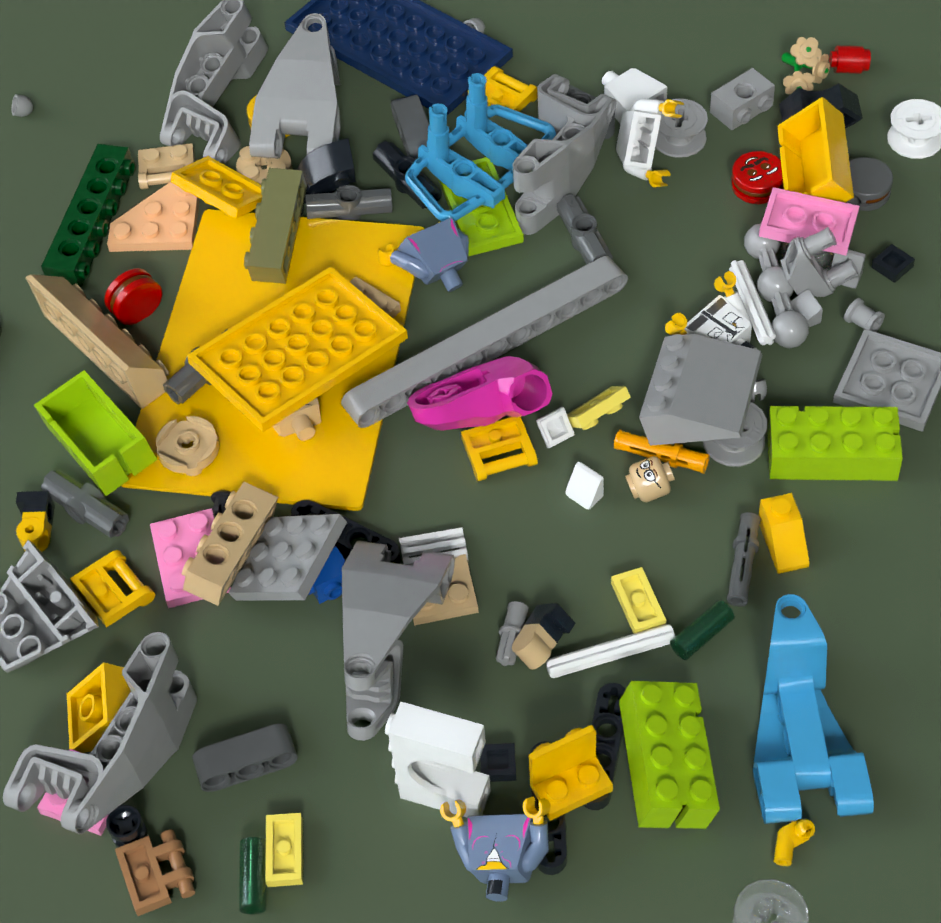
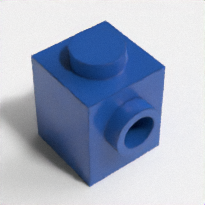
(329, 581)

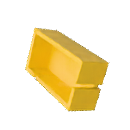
(816, 153)

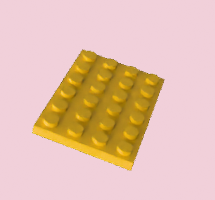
(297, 348)

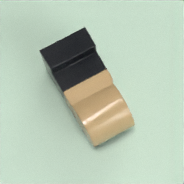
(541, 634)

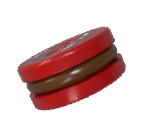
(755, 176)
(133, 296)

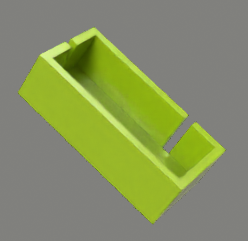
(95, 432)
(834, 443)
(668, 755)

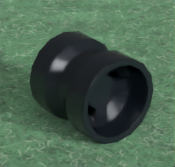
(125, 820)

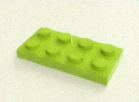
(486, 226)

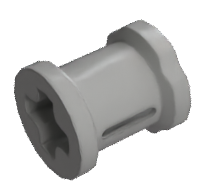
(864, 316)

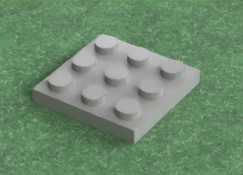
(892, 375)
(287, 558)

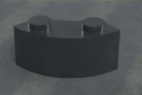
(838, 95)
(328, 168)

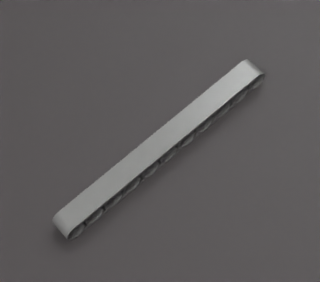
(485, 340)

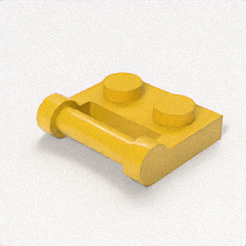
(508, 91)
(498, 439)
(103, 593)

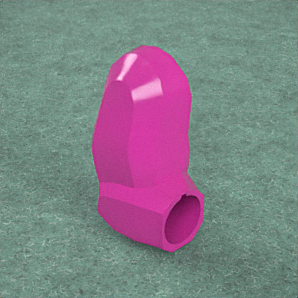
(482, 395)

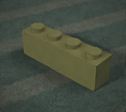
(276, 225)

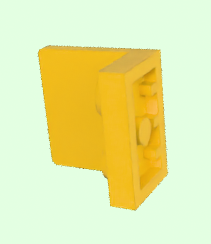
(568, 772)

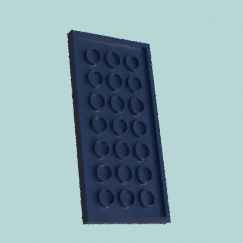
(407, 46)

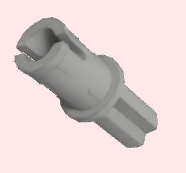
(512, 626)

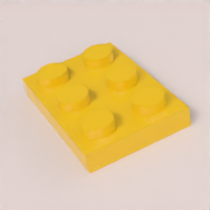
(219, 186)

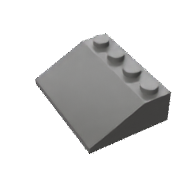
(699, 390)

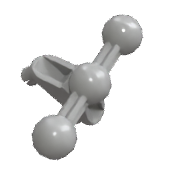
(798, 273)

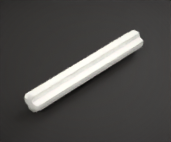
(752, 303)
(610, 651)

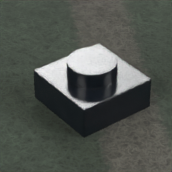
(893, 263)
(499, 762)

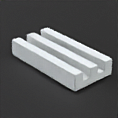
(433, 542)

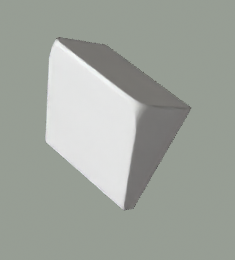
(585, 486)

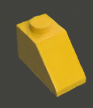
(784, 533)

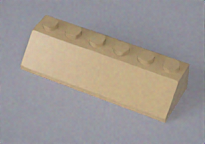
(100, 338)

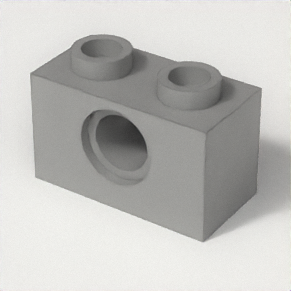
(742, 99)

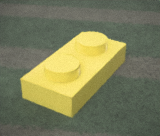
(604, 403)
(638, 600)
(284, 850)

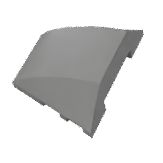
(39, 610)

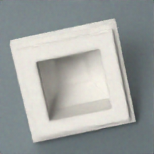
(555, 427)

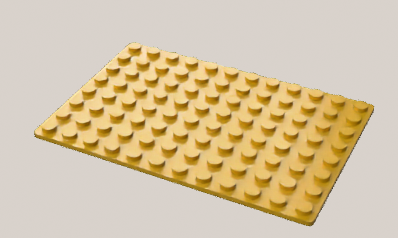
(219, 294)

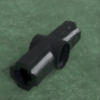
(396, 166)

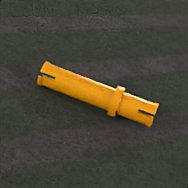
(673, 454)

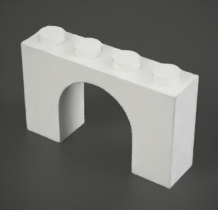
(437, 758)

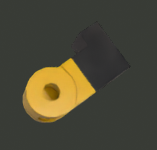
(37, 518)

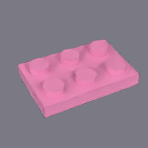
(803, 215)
(174, 543)

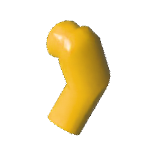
(790, 837)

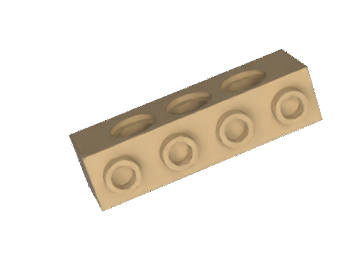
(229, 543)

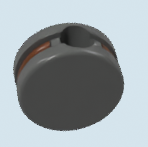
(870, 183)

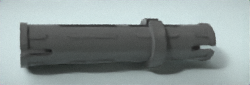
(739, 589)

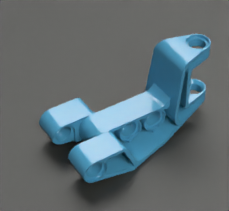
(797, 733)

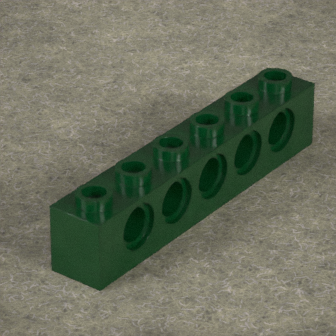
(89, 214)

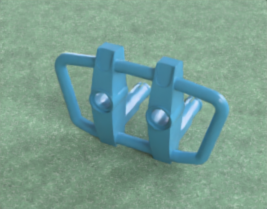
(490, 139)

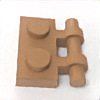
(143, 874)

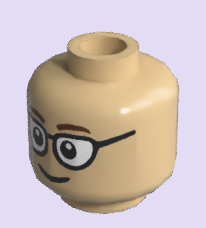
(649, 479)

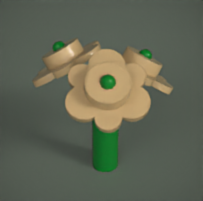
(805, 55)

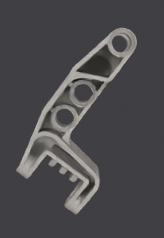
(216, 53)
(298, 94)
(560, 165)
(377, 608)
(128, 753)

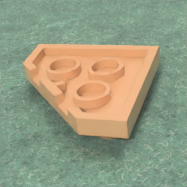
(158, 223)

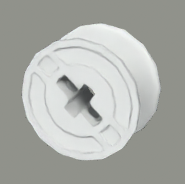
(915, 129)

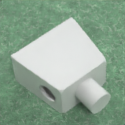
(631, 87)

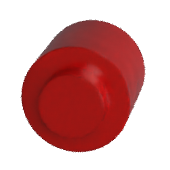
(850, 59)

